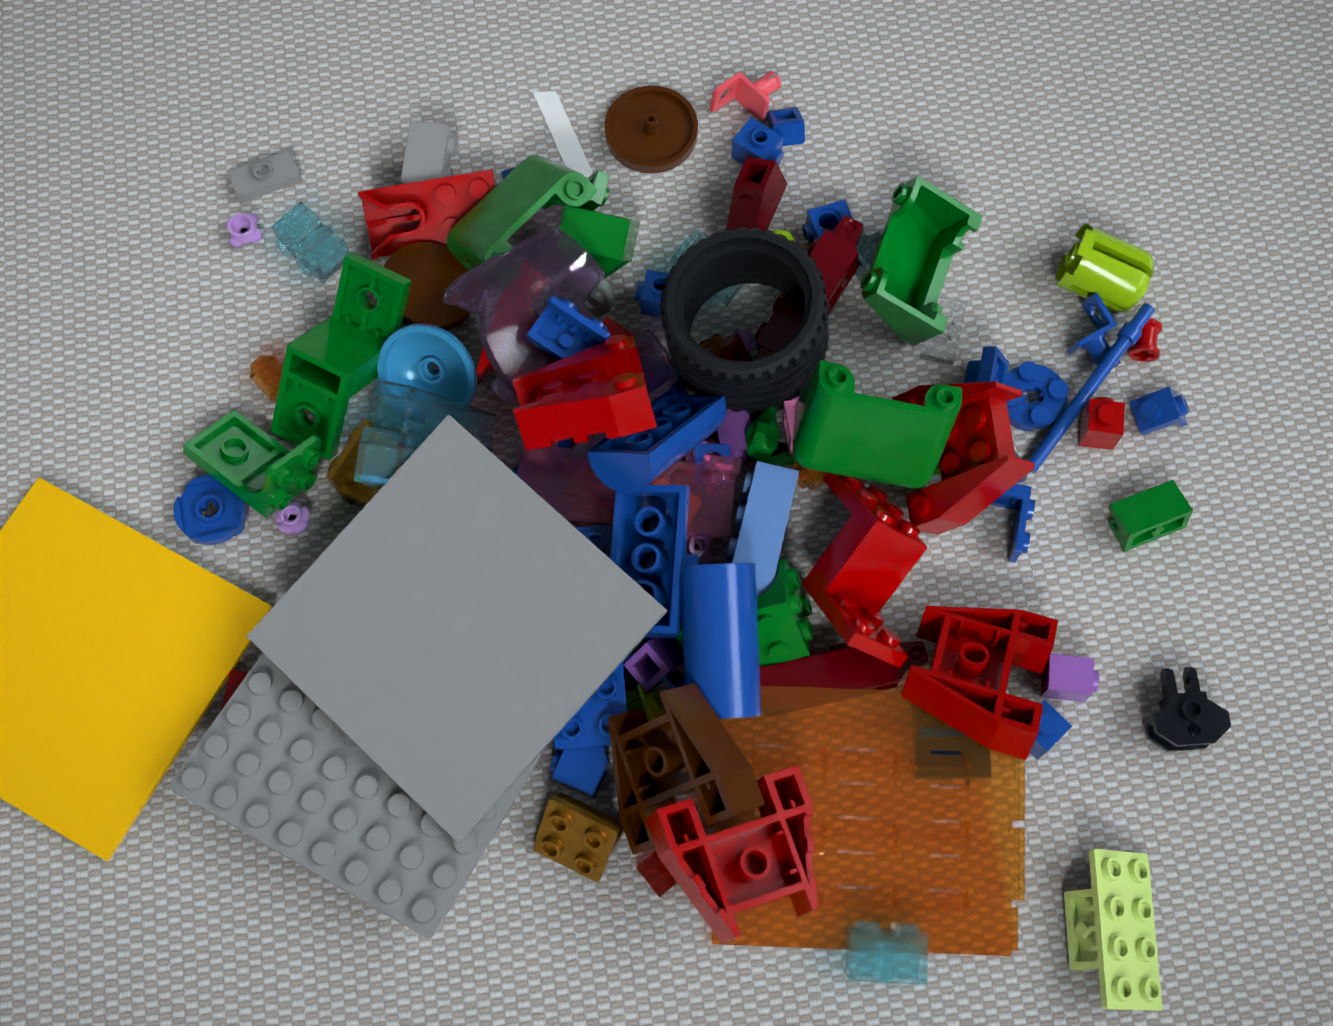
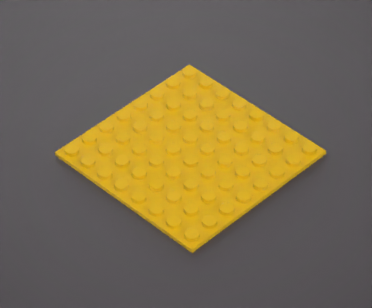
(103, 663)

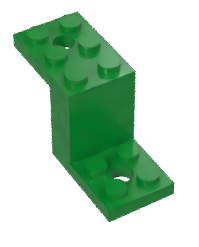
(338, 354)

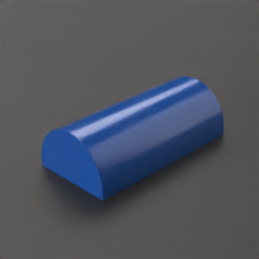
(638, 459)
(651, 546)
(722, 636)

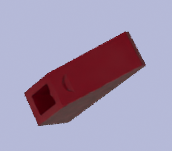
(756, 194)

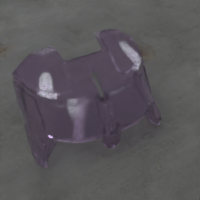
(513, 293)

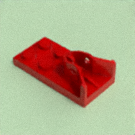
(421, 209)

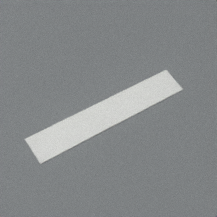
(562, 132)

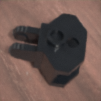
(1185, 719)

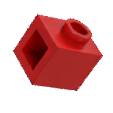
(1101, 423)

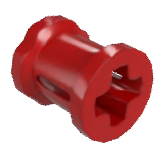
(1146, 347)

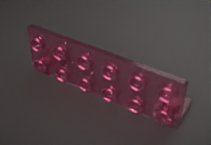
(582, 497)

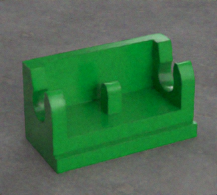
(1149, 515)

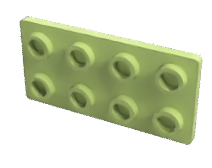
(1115, 930)

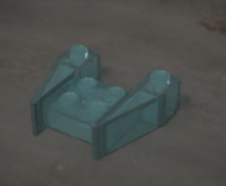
(403, 422)

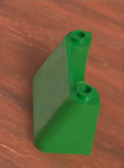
(511, 203)
(915, 258)
(871, 434)

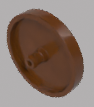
(651, 129)
(431, 272)

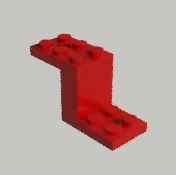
(865, 568)

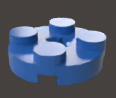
(1051, 391)
(204, 529)

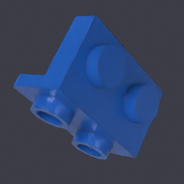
(565, 331)

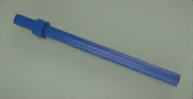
(1127, 336)

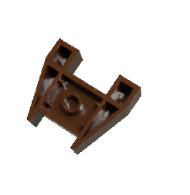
(674, 756)

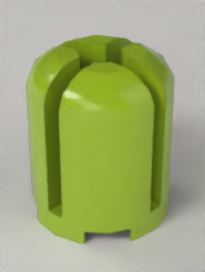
(1106, 267)

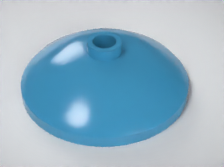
(409, 358)

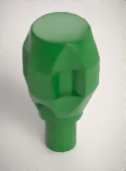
(763, 435)

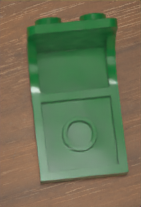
(254, 462)
(782, 619)

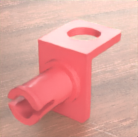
(750, 95)

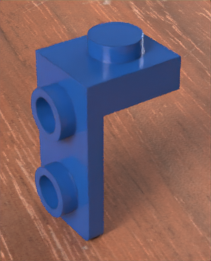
(1018, 499)

